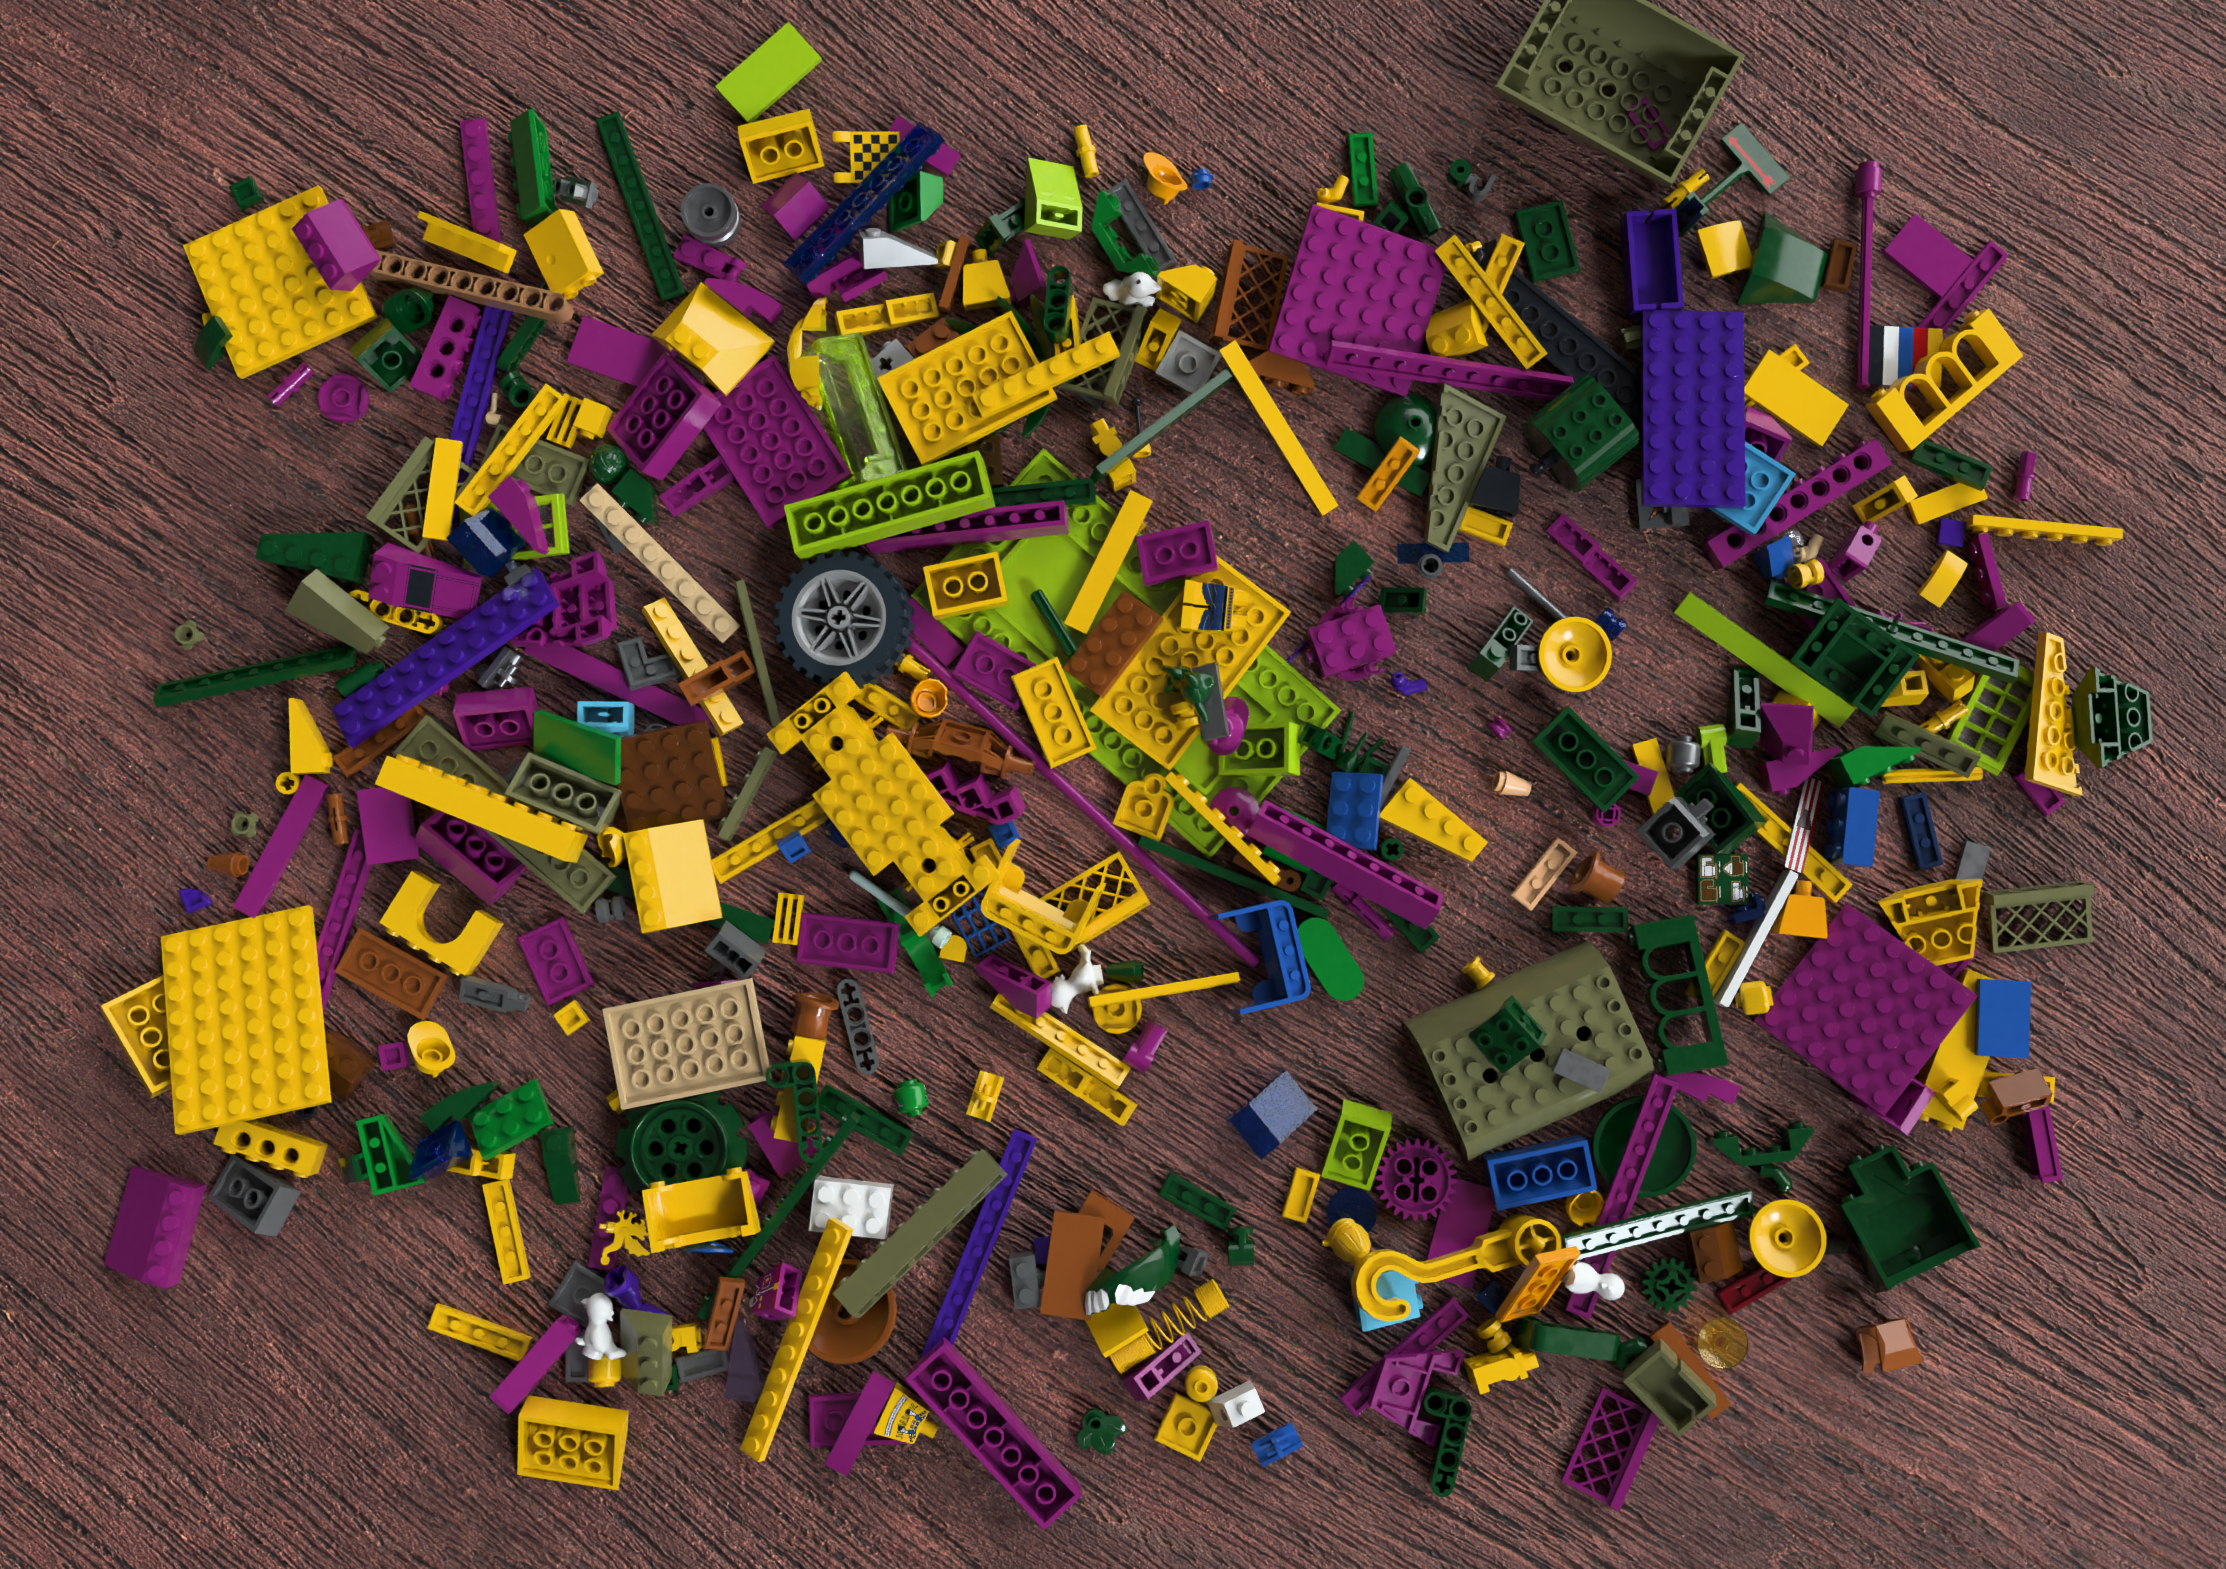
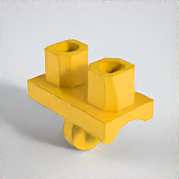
(985, 1095)

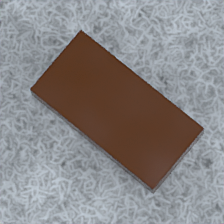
(1839, 266)

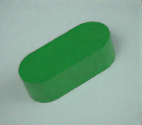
(1330, 959)

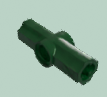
(1407, 187)

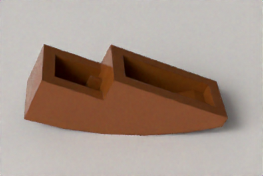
(717, 678)

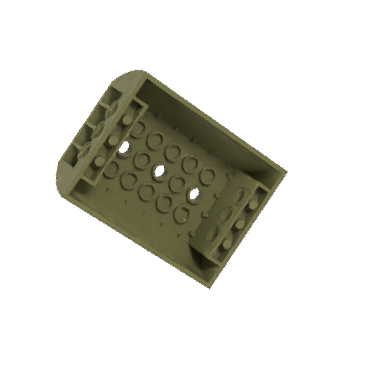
(1638, 55)
(1561, 996)

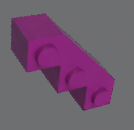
(975, 796)

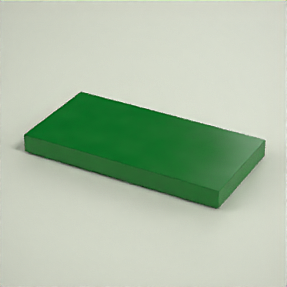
(578, 747)

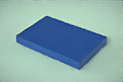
(2002, 1018)

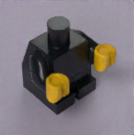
(1480, 254)

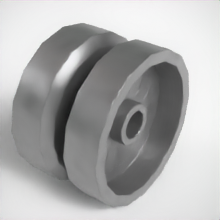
(697, 210)

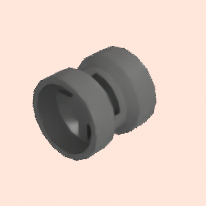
(610, 909)

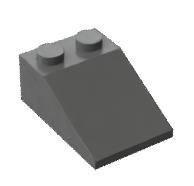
(254, 1196)

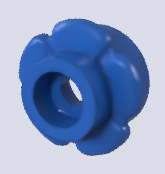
(1201, 179)

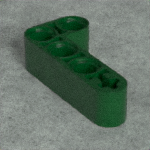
(801, 1110)
(1567, 1339)
(1443, 1442)

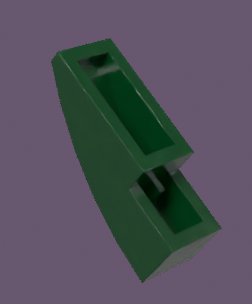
(458, 1105)
(353, 1168)

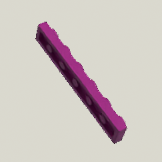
(480, 179)

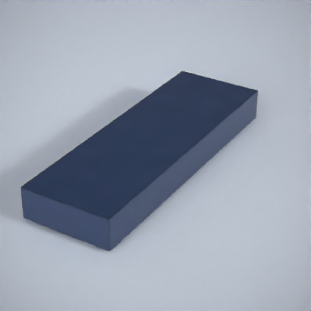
(1920, 830)

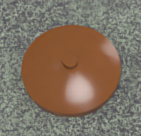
(848, 1339)

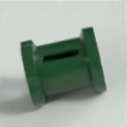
(1398, 849)

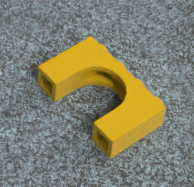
(406, 919)

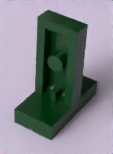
(1001, 228)

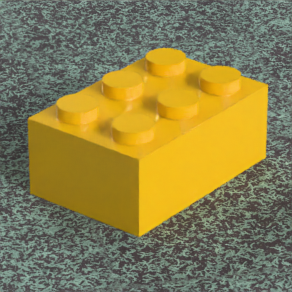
(966, 585)

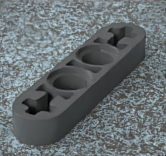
(861, 1025)

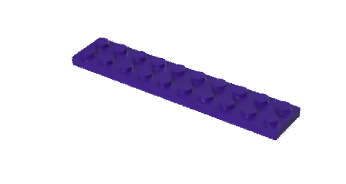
(444, 657)

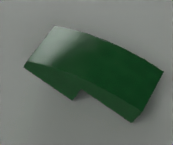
(211, 340)

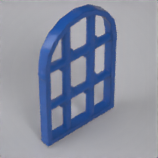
(987, 925)

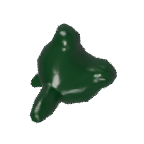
(1192, 686)

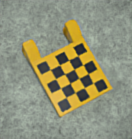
(866, 152)

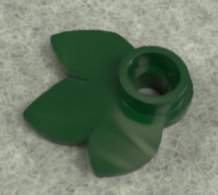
(1101, 1434)

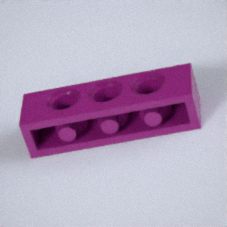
(443, 335)

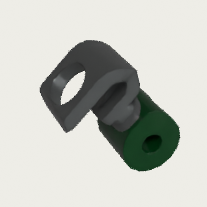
(1460, 176)

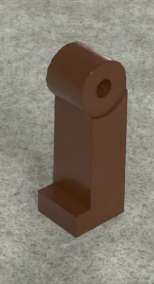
(1289, 880)

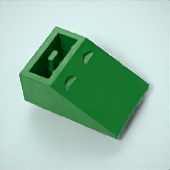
(1857, 765)

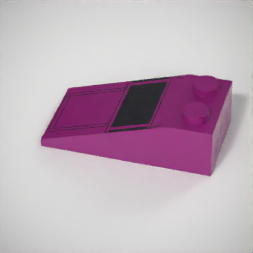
(422, 583)

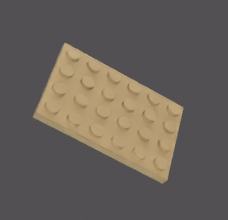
(686, 1044)

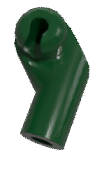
(1782, 1180)
(1627, 1349)

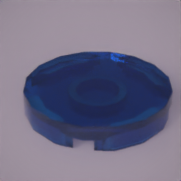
(1352, 1204)

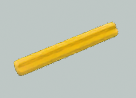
(1928, 775)

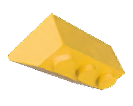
(780, 146)
(1187, 289)

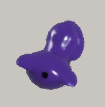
(624, 1286)

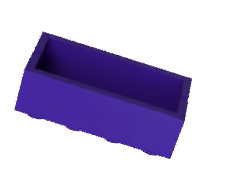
(1651, 261)

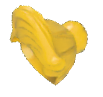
(1348, 1240)

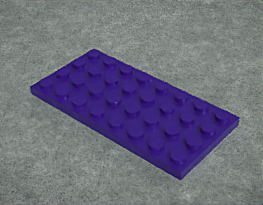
(1692, 409)

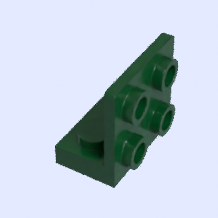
(1508, 1035)

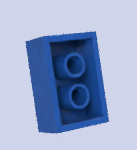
(1852, 827)

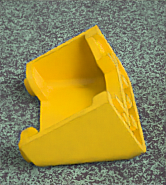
(700, 1210)

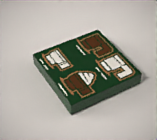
(1722, 879)

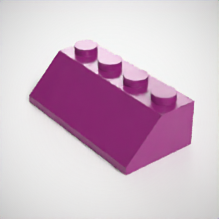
(470, 855)

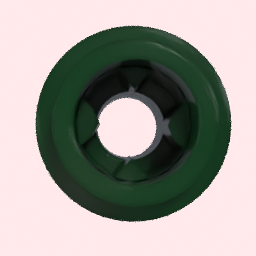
(1126, 971)

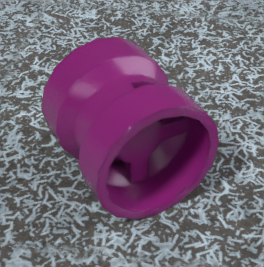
(1605, 819)

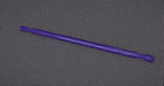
(1351, 594)

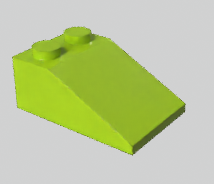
(1265, 751)
(1357, 1144)

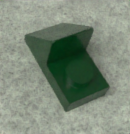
(1403, 601)

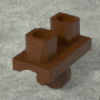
(380, 235)

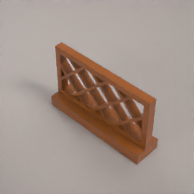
(1230, 287)

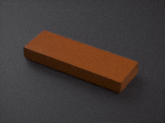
(955, 275)
(723, 1313)

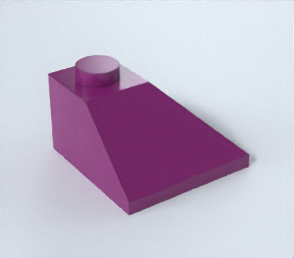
(1027, 277)
(1765, 434)
(1787, 731)

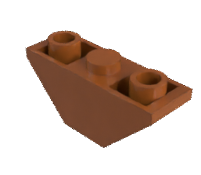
(1282, 373)

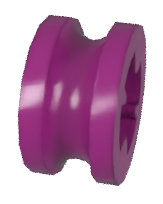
(1499, 728)

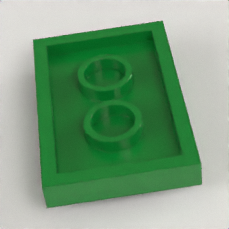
(510, 1119)

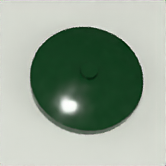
(1672, 1155)

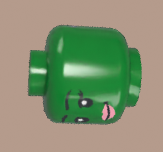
(910, 1097)

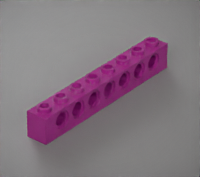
(1872, 461)

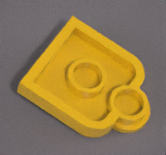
(1145, 807)

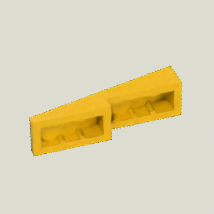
(887, 316)
(1087, 1087)

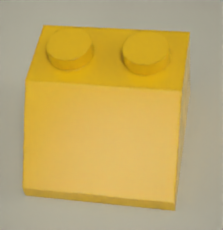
(1455, 331)

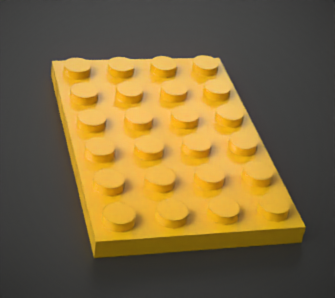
(935, 389)

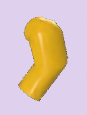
(1335, 193)

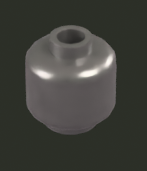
(1683, 755)

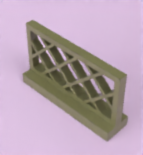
(1128, 349)
(400, 488)
(2035, 895)

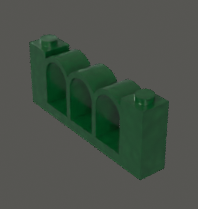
(1669, 933)

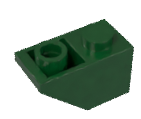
(639, 494)
(1348, 567)

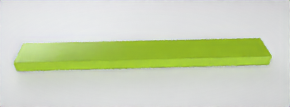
(1764, 659)

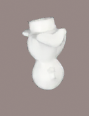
(1132, 290)
(1082, 980)
(1584, 1279)
(598, 1336)

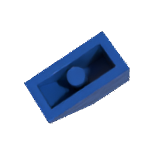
(1775, 559)

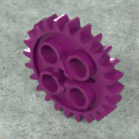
(1439, 1180)

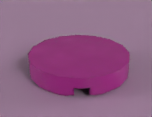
(343, 398)

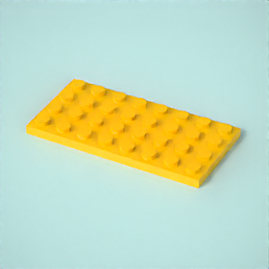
(1137, 700)

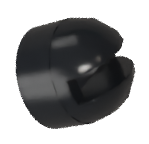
(301, 1113)

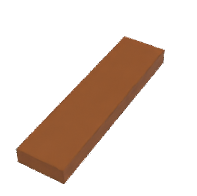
(354, 759)
(1674, 1340)

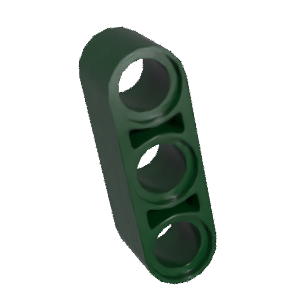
(1058, 315)

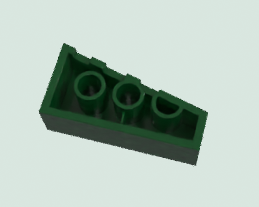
(333, 554)

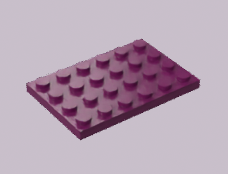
(774, 442)

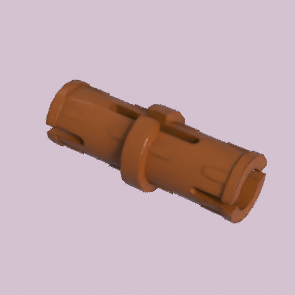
(337, 819)

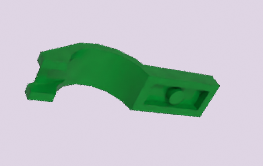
(919, 948)

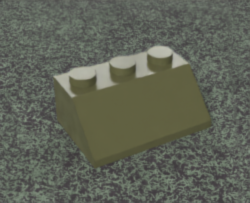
(648, 1349)

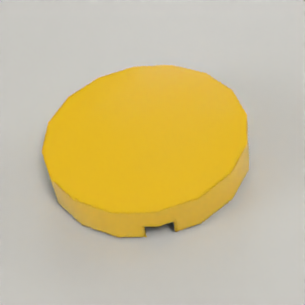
(1117, 1017)

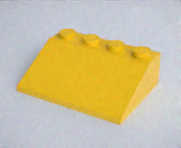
(672, 876)
(141, 1029)
(571, 1442)

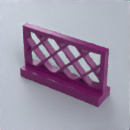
(1632, 1458)

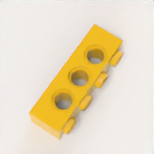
(309, 1150)

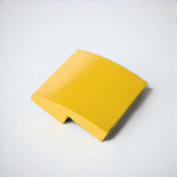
(1724, 249)

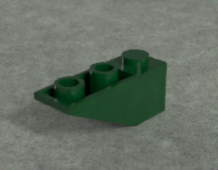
(1497, 647)

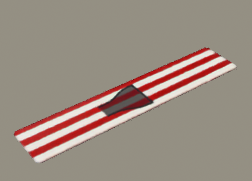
(1804, 824)

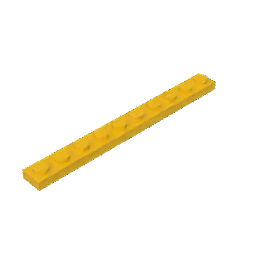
(796, 1339)

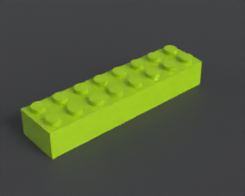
(889, 506)

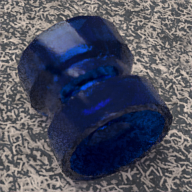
(1610, 623)

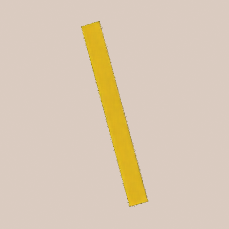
(1278, 427)

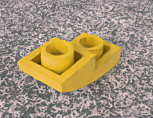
(1944, 578)

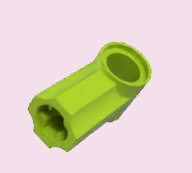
(1712, 742)

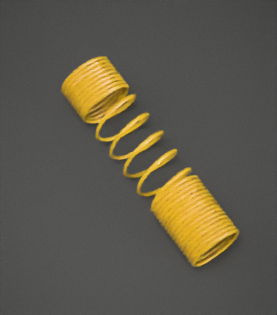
(1211, 1301)

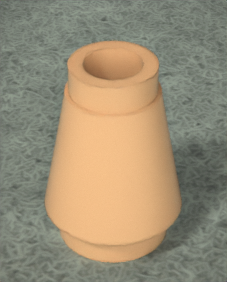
(1510, 784)

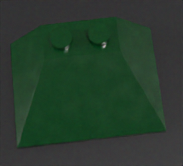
(1854, 657)

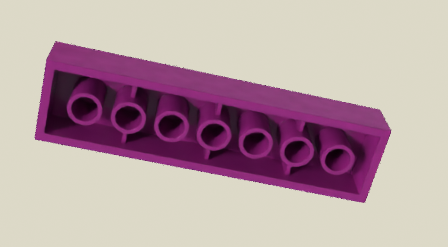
(993, 1433)

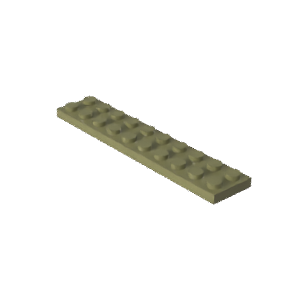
(576, 882)

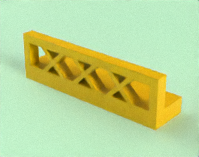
(467, 243)

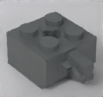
(1692, 830)

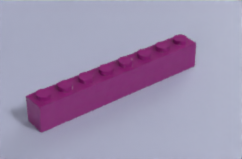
(982, 527)
(1345, 864)

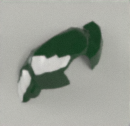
(1138, 1280)

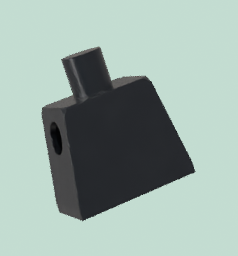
(1498, 490)

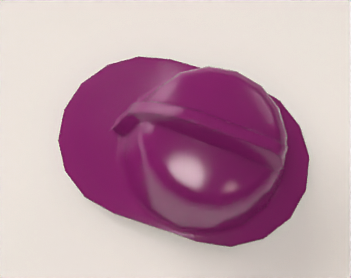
(1237, 719)

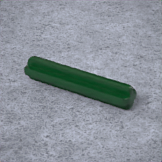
(1054, 622)

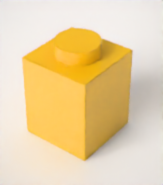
(592, 419)

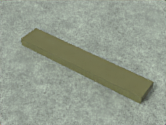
(757, 653)

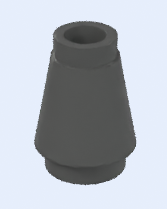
(1431, 561)

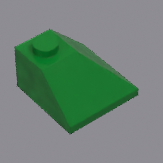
(915, 201)

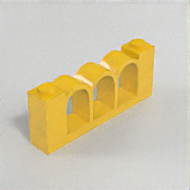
(1991, 345)

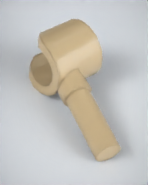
(491, 417)

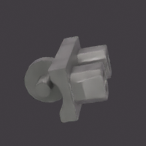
(576, 191)
(500, 670)

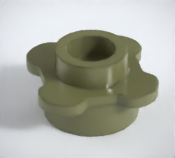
(182, 631)
(237, 824)

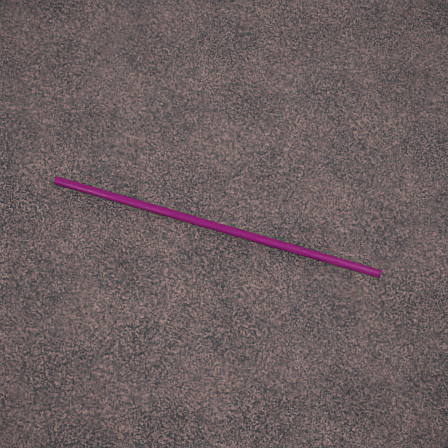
(1083, 803)

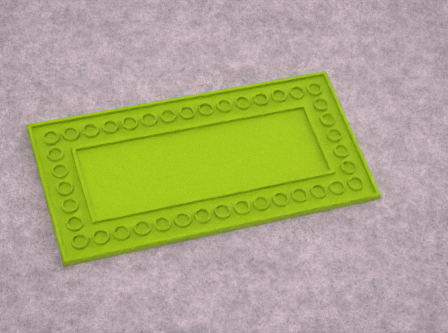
(1059, 569)

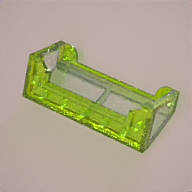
(856, 409)

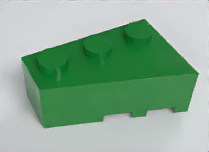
(385, 1155)

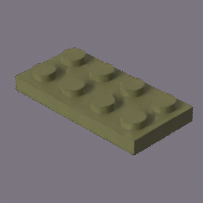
(547, 468)

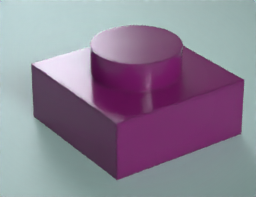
(393, 1056)

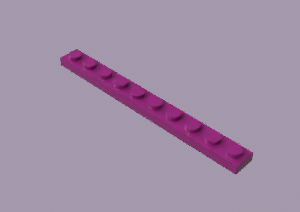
(1446, 370)
(1628, 1176)

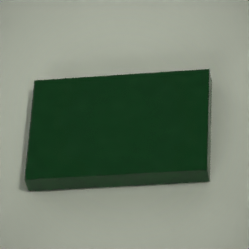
(1547, 241)

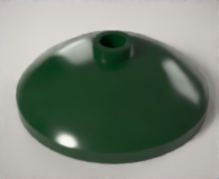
(1395, 421)

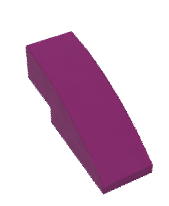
(746, 299)
(1702, 1085)

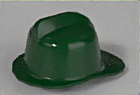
(409, 309)

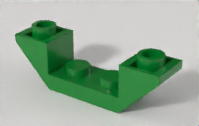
(1105, 212)

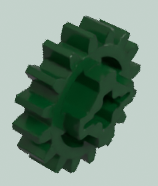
(1668, 1294)

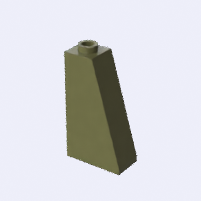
(336, 613)

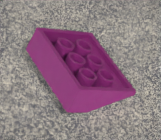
(663, 417)
(154, 1227)

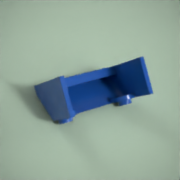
(1281, 952)

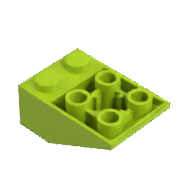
(1052, 200)

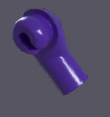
(1405, 686)

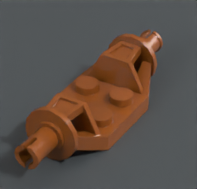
(962, 741)

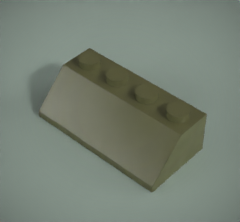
(564, 794)

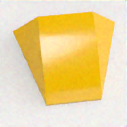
(1937, 918)

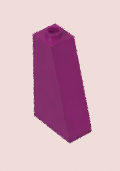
(536, 1364)

